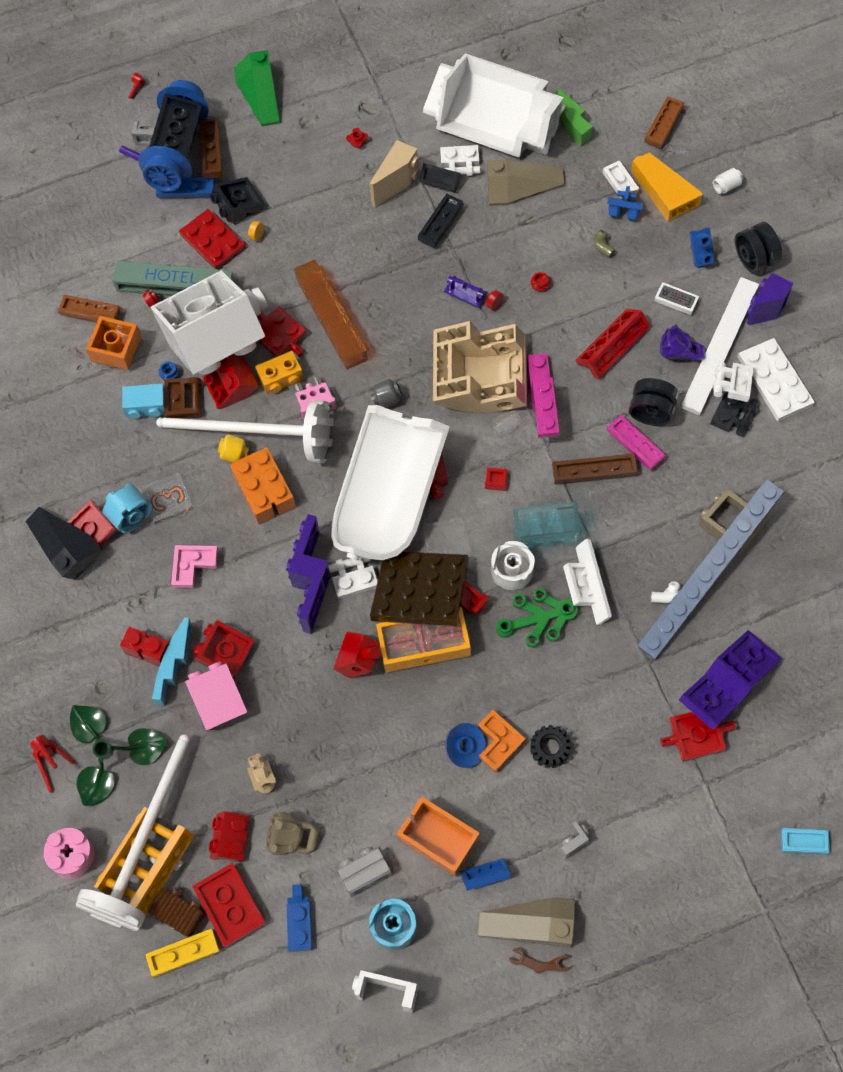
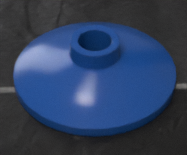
(473, 746)

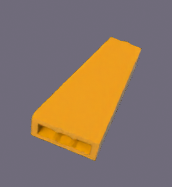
(665, 187)

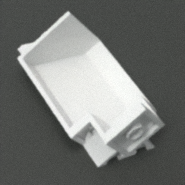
(494, 106)

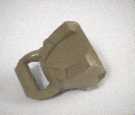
(286, 835)

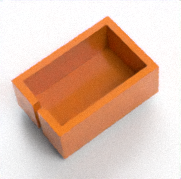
(262, 485)
(438, 836)

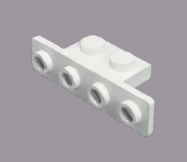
(586, 582)

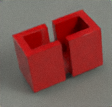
(152, 647)

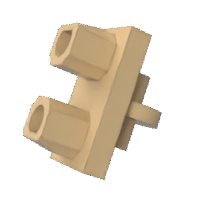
(261, 774)

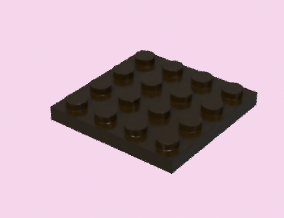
(420, 589)

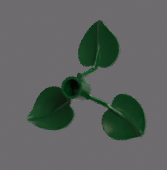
(94, 783)

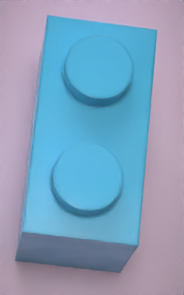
(143, 400)

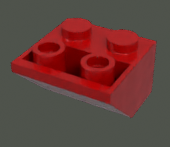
(231, 381)

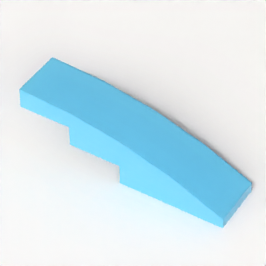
(175, 655)

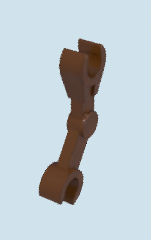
(539, 967)

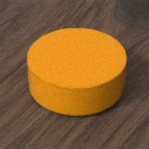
(256, 230)

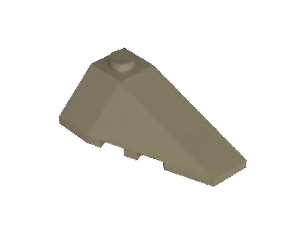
(516, 180)
(536, 922)

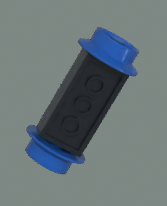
(166, 159)

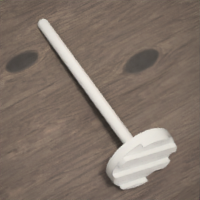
(314, 432)
(111, 908)

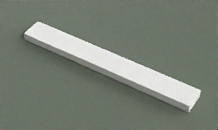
(719, 346)

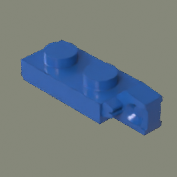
(299, 921)

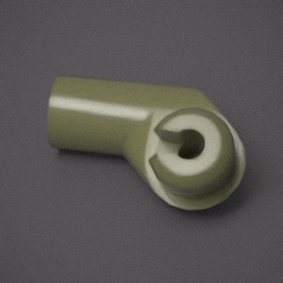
(601, 243)

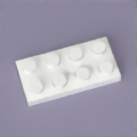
(776, 379)

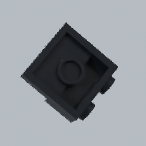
(236, 199)

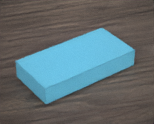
(804, 841)

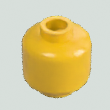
(232, 448)

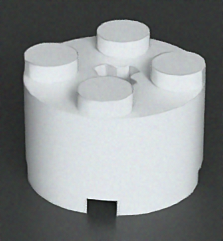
(512, 577)

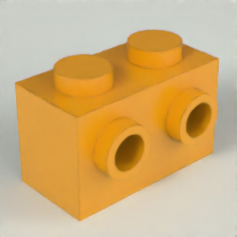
(279, 372)

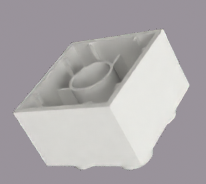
(211, 322)

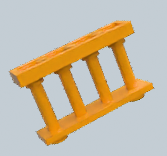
(161, 870)

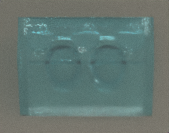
(546, 525)

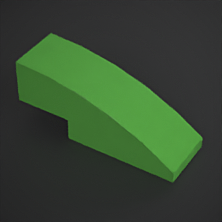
(574, 120)

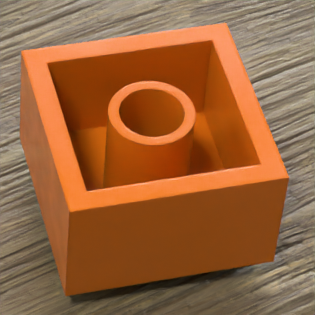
(113, 342)

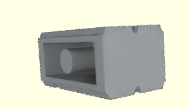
(363, 871)

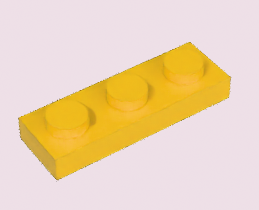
(182, 953)

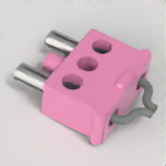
(311, 393)

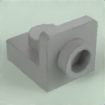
(573, 844)

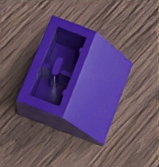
(769, 300)

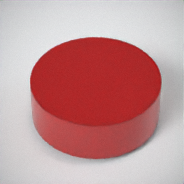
(494, 300)

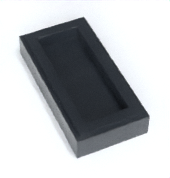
(439, 177)

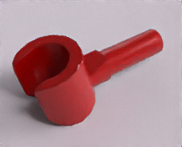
(138, 82)

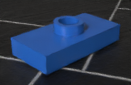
(485, 874)

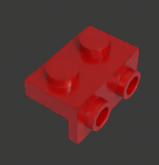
(229, 836)

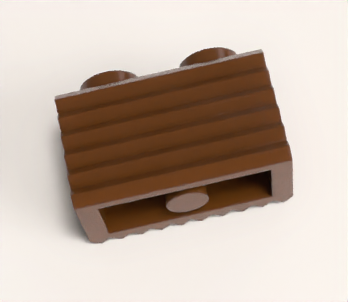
(176, 912)

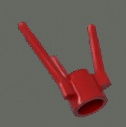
(43, 748)

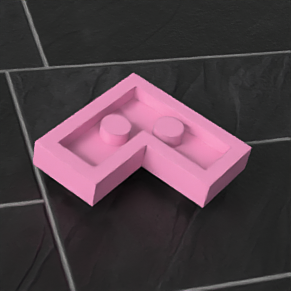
(188, 559)

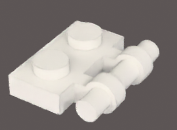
(461, 156)
(739, 384)
(353, 582)

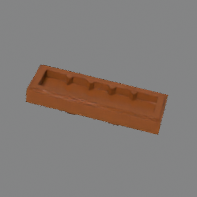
(664, 122)
(87, 309)

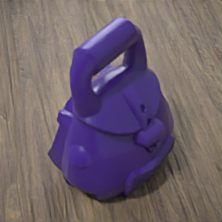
(678, 345)

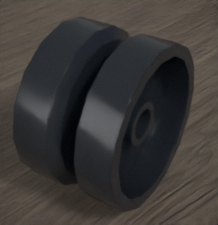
(758, 247)
(653, 402)

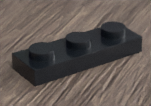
(440, 220)

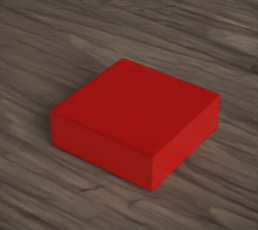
(496, 479)

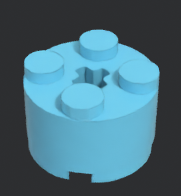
(126, 508)
(387, 912)

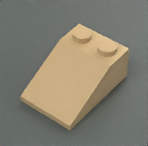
(395, 173)

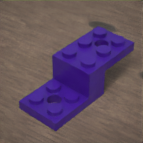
(308, 573)
(730, 679)

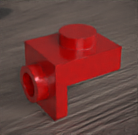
(472, 600)

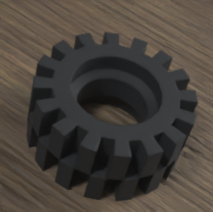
(555, 734)

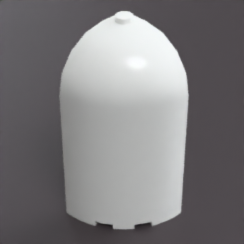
(386, 484)

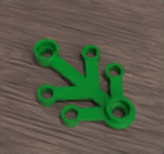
(540, 617)

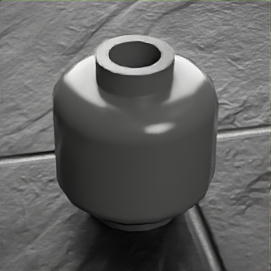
(386, 393)

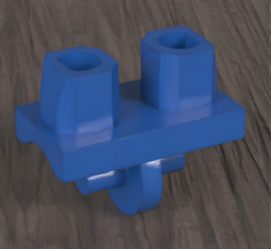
(633, 206)
(702, 247)

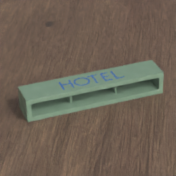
(161, 279)

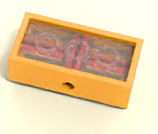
(421, 644)

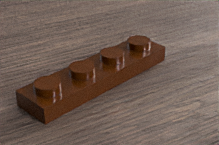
(210, 148)
(594, 468)

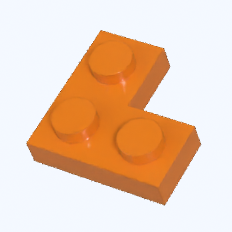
(504, 737)

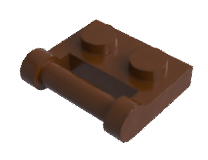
(176, 397)

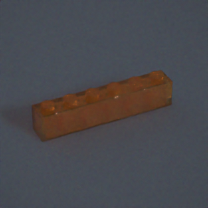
(331, 314)

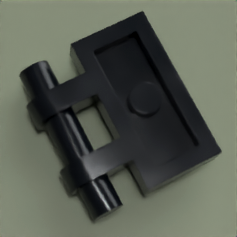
(728, 410)

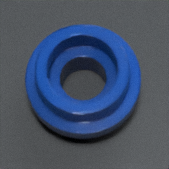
(168, 366)

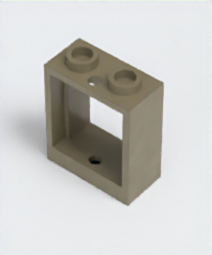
(715, 529)

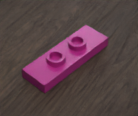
(636, 442)

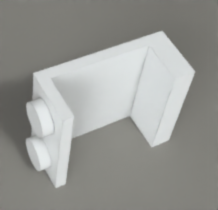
(410, 989)

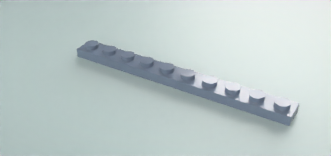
(710, 569)

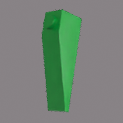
(256, 83)

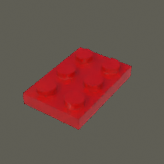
(212, 239)
(229, 905)

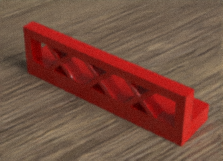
(615, 342)

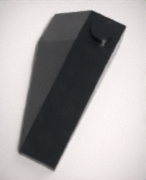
(63, 543)

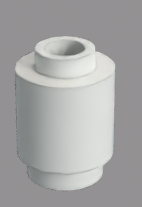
(727, 181)

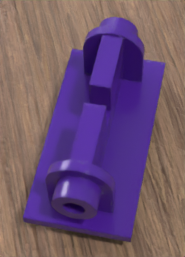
(465, 291)

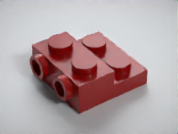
(223, 645)

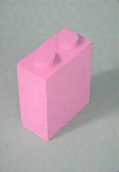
(215, 695)

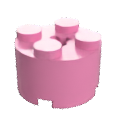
(58, 846)

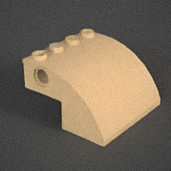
(479, 368)

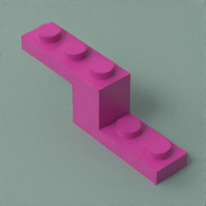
(543, 395)

